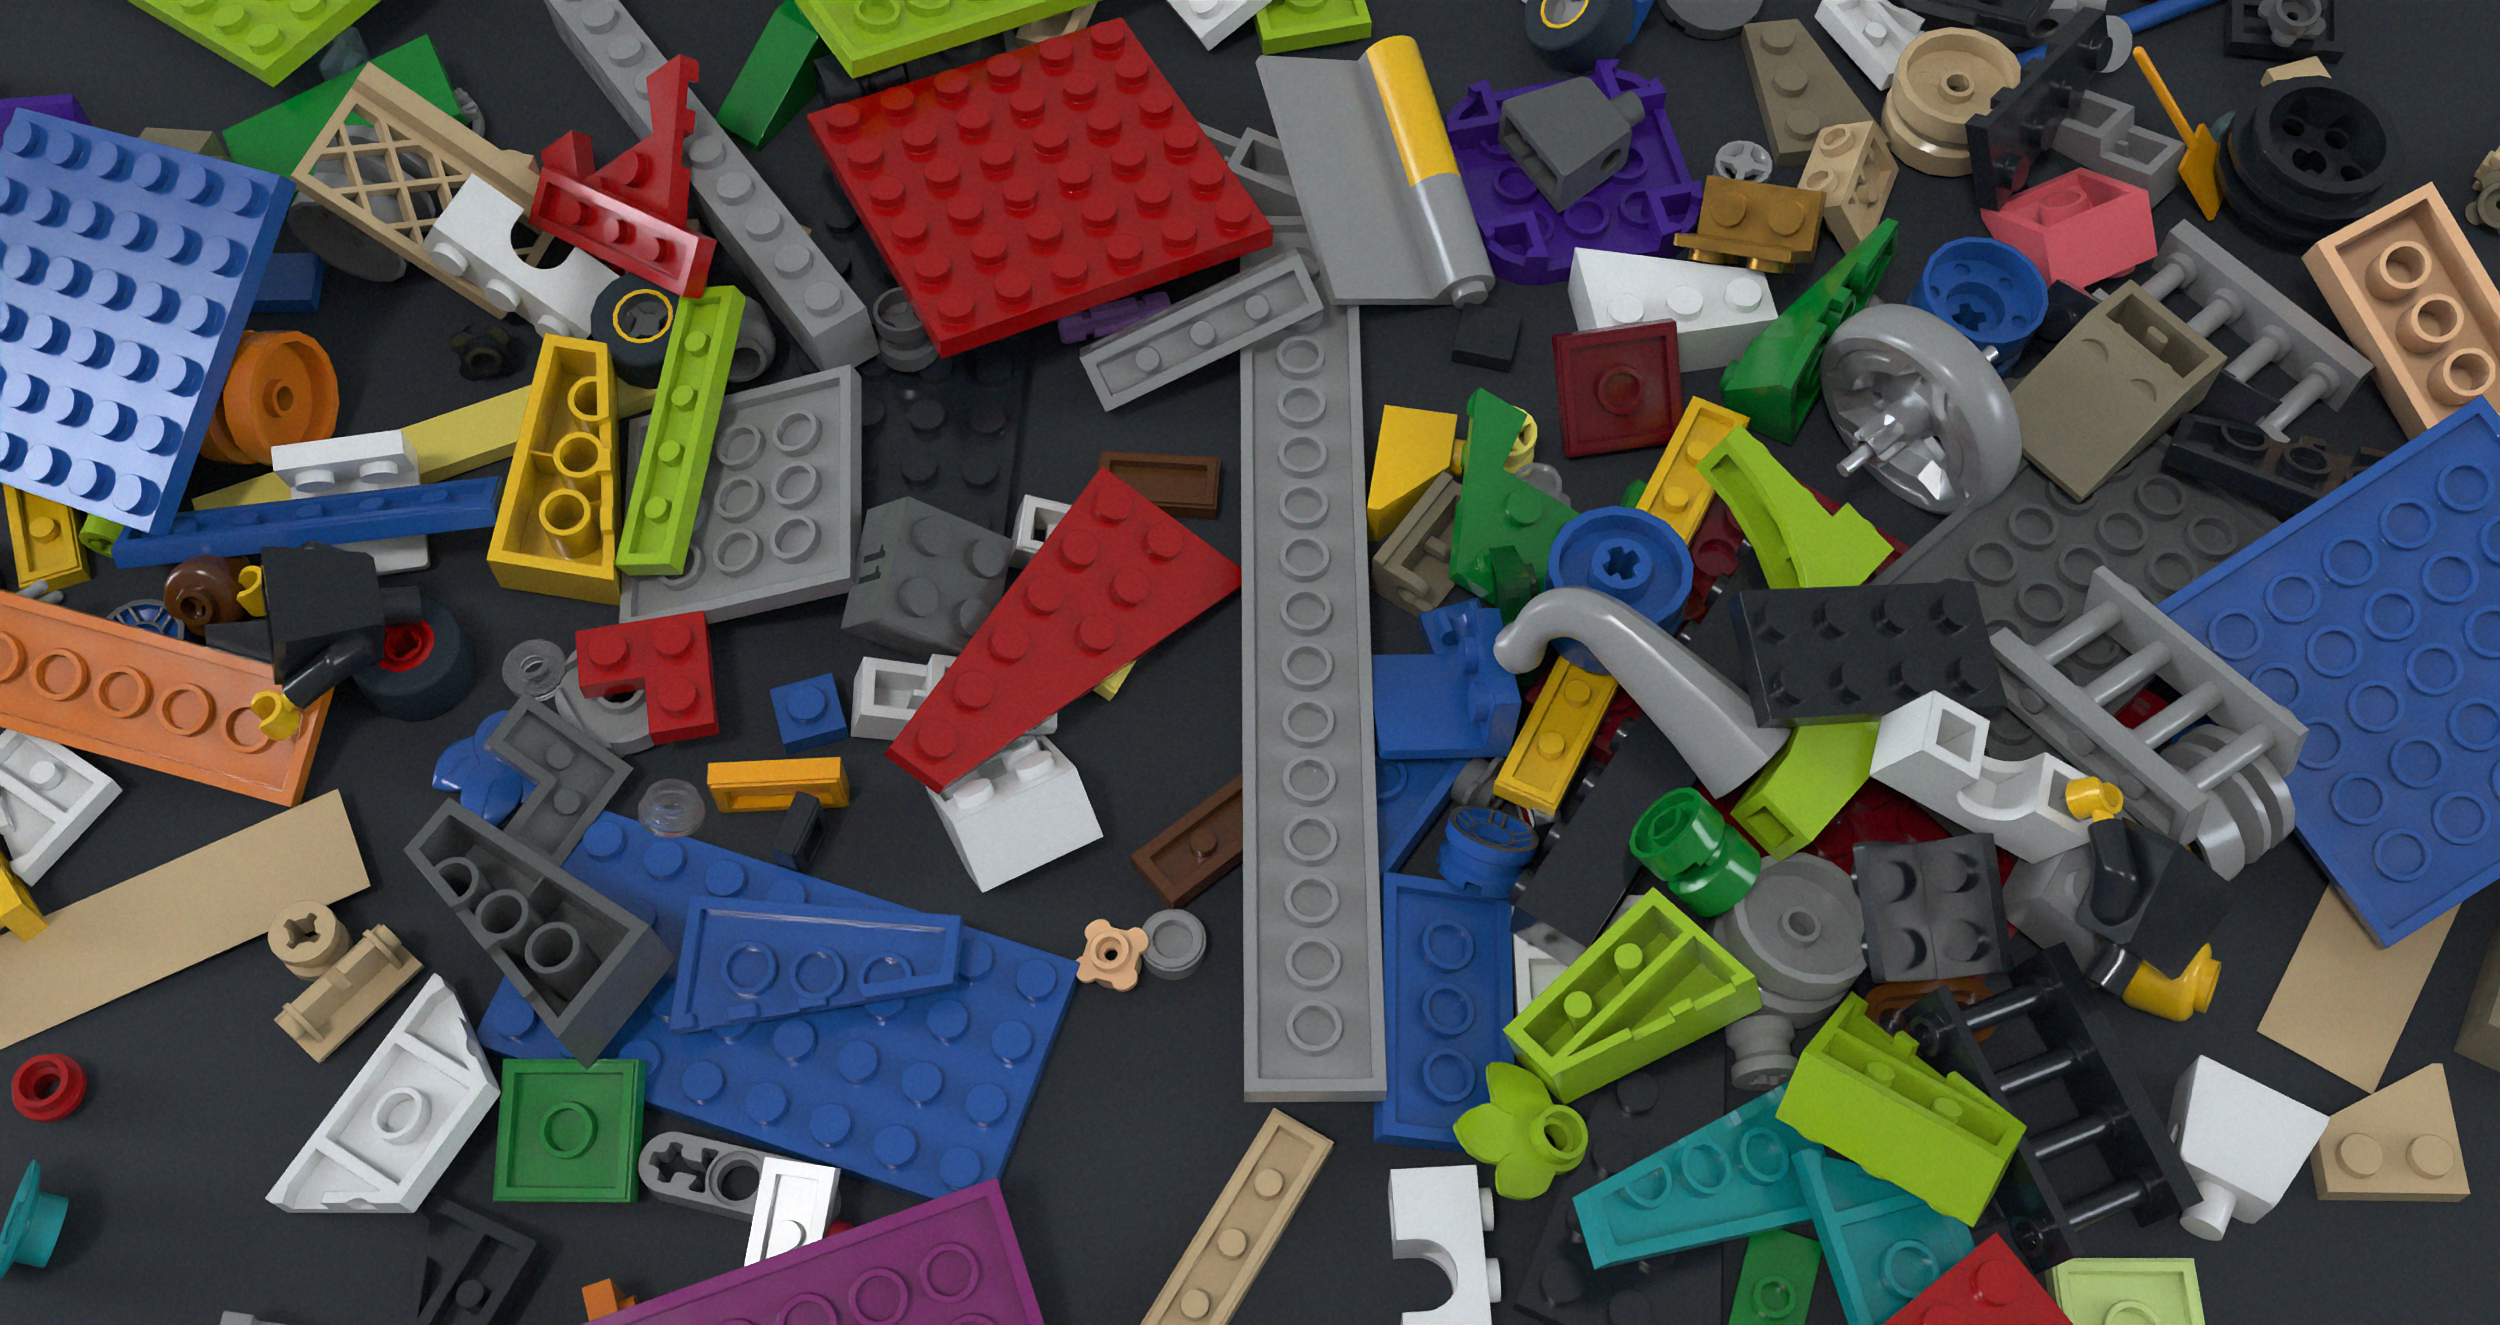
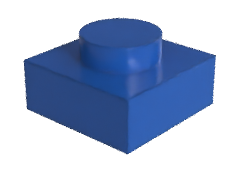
(809, 713)

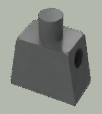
(1569, 136)

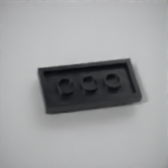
(1862, 651)

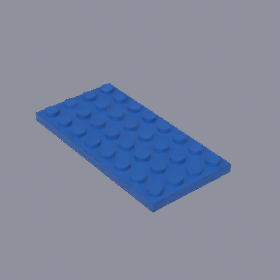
(887, 1090)

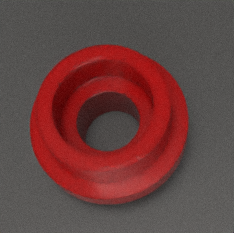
(36, 1075)

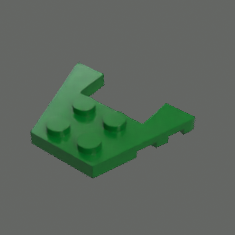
(1500, 507)

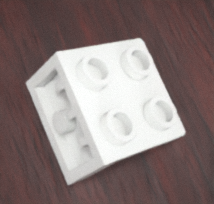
(353, 466)

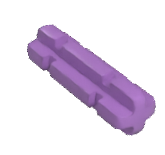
(1109, 317)

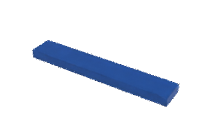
(321, 518)

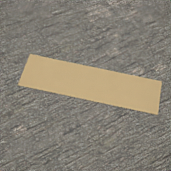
(176, 915)
(2346, 996)

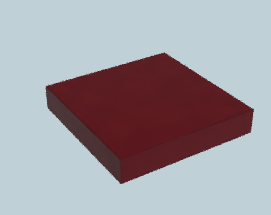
(1617, 386)

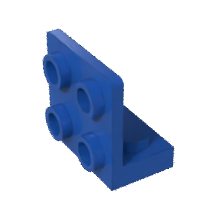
(1447, 701)

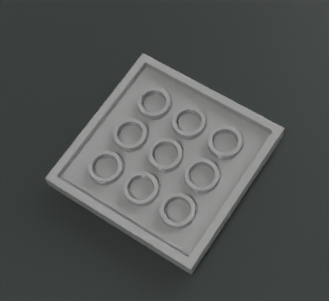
(774, 504)

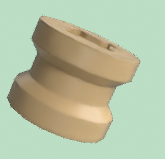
(306, 955)

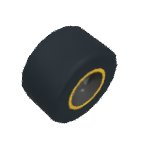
(636, 325)

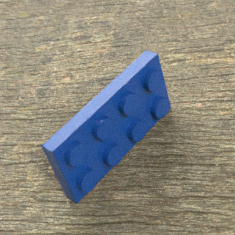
(1442, 1005)

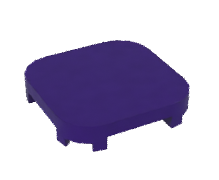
(1626, 214)

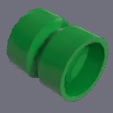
(1695, 852)

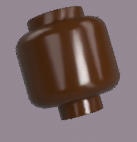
(205, 591)

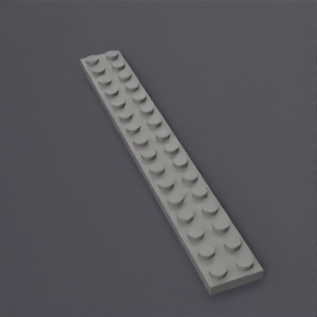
(1308, 712)

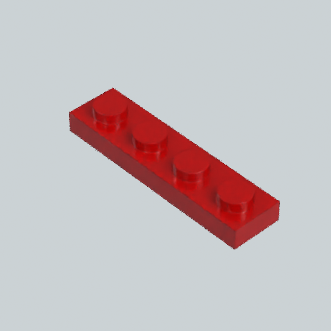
(622, 232)

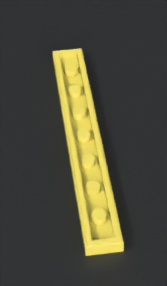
(443, 444)

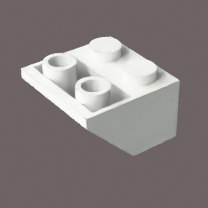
(1017, 812)

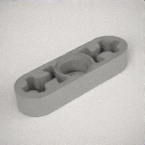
(686, 1188)

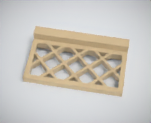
(436, 138)

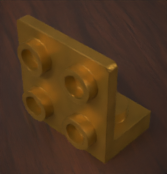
(1758, 221)

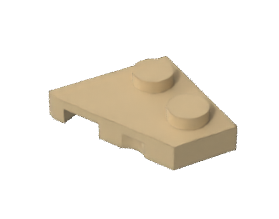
(2393, 1145)

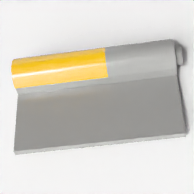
(1377, 178)

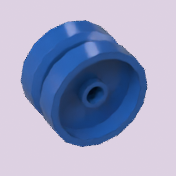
(1628, 558)

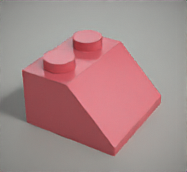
(2078, 227)

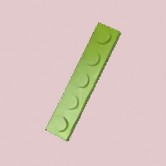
(680, 433)

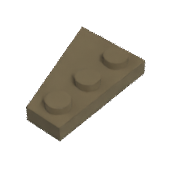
(1796, 89)

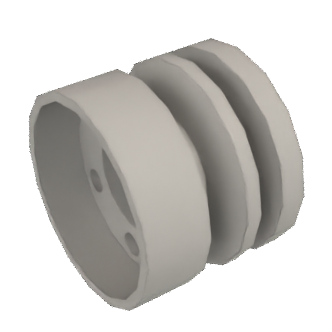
(343, 243)
(2243, 812)

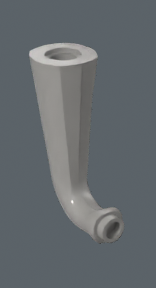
(1680, 692)

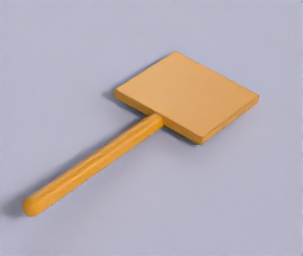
(2199, 159)

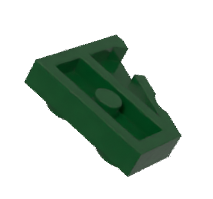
(1512, 589)

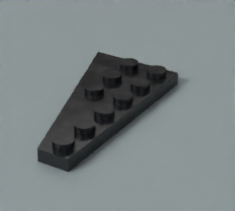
(1625, 1126)

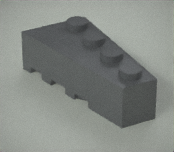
(553, 936)

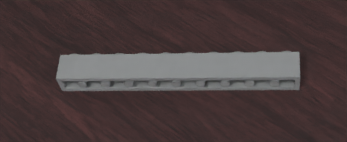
(725, 191)

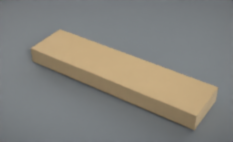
(1243, 1225)

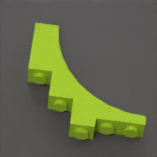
(1797, 549)

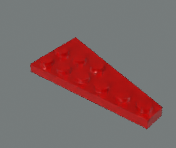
(1081, 610)

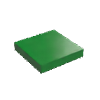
(570, 1131)

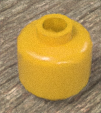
(2176, 997)

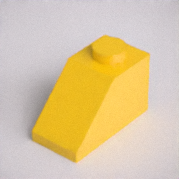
(1409, 458)

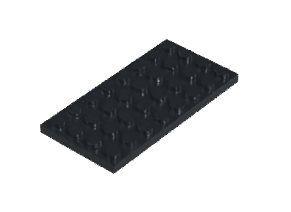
(933, 431)

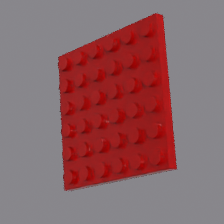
(1036, 185)

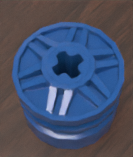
(1985, 294)

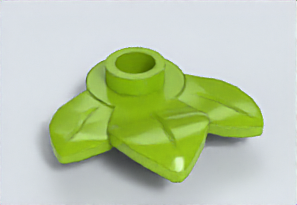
(1513, 1133)

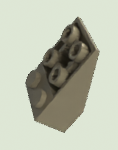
(2112, 389)

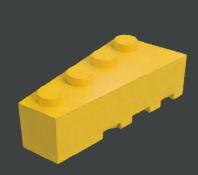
(564, 483)

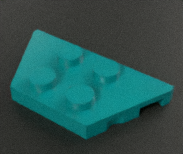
(1876, 1236)

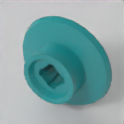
(31, 1223)

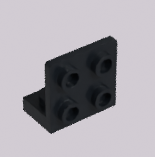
(1932, 909)

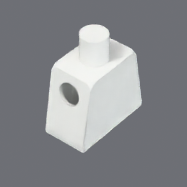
(2237, 1144)

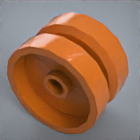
(273, 396)

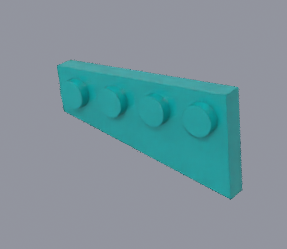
(1701, 1190)

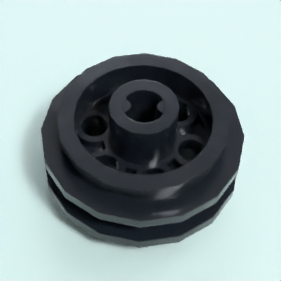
(2287, 156)

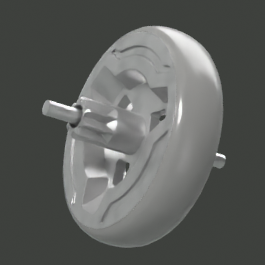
(1891, 416)

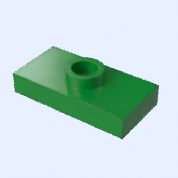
(1775, 1280)

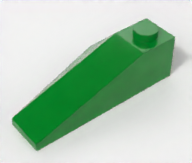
(1781, 366)

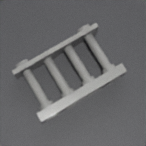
(2263, 318)
(2102, 747)

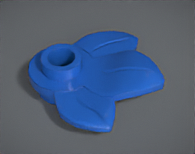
(485, 782)

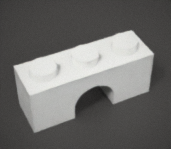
(476, 243)
(1938, 759)
(1442, 1219)

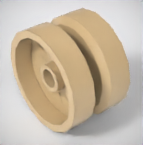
(1937, 89)

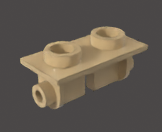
(349, 993)

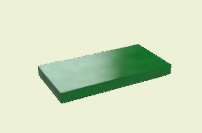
(284, 133)

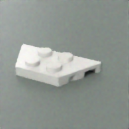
(397, 1117)

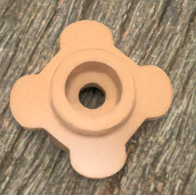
(1124, 969)

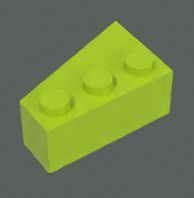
(1631, 1000)
(1899, 1115)

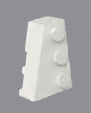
(1713, 305)

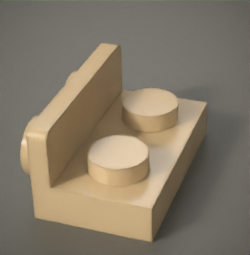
(1857, 175)

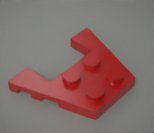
(652, 169)

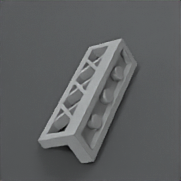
(1200, 329)

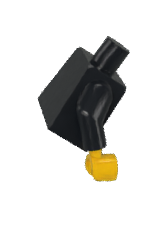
(320, 623)
(2146, 895)

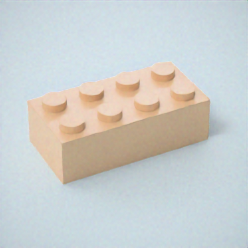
(2414, 307)

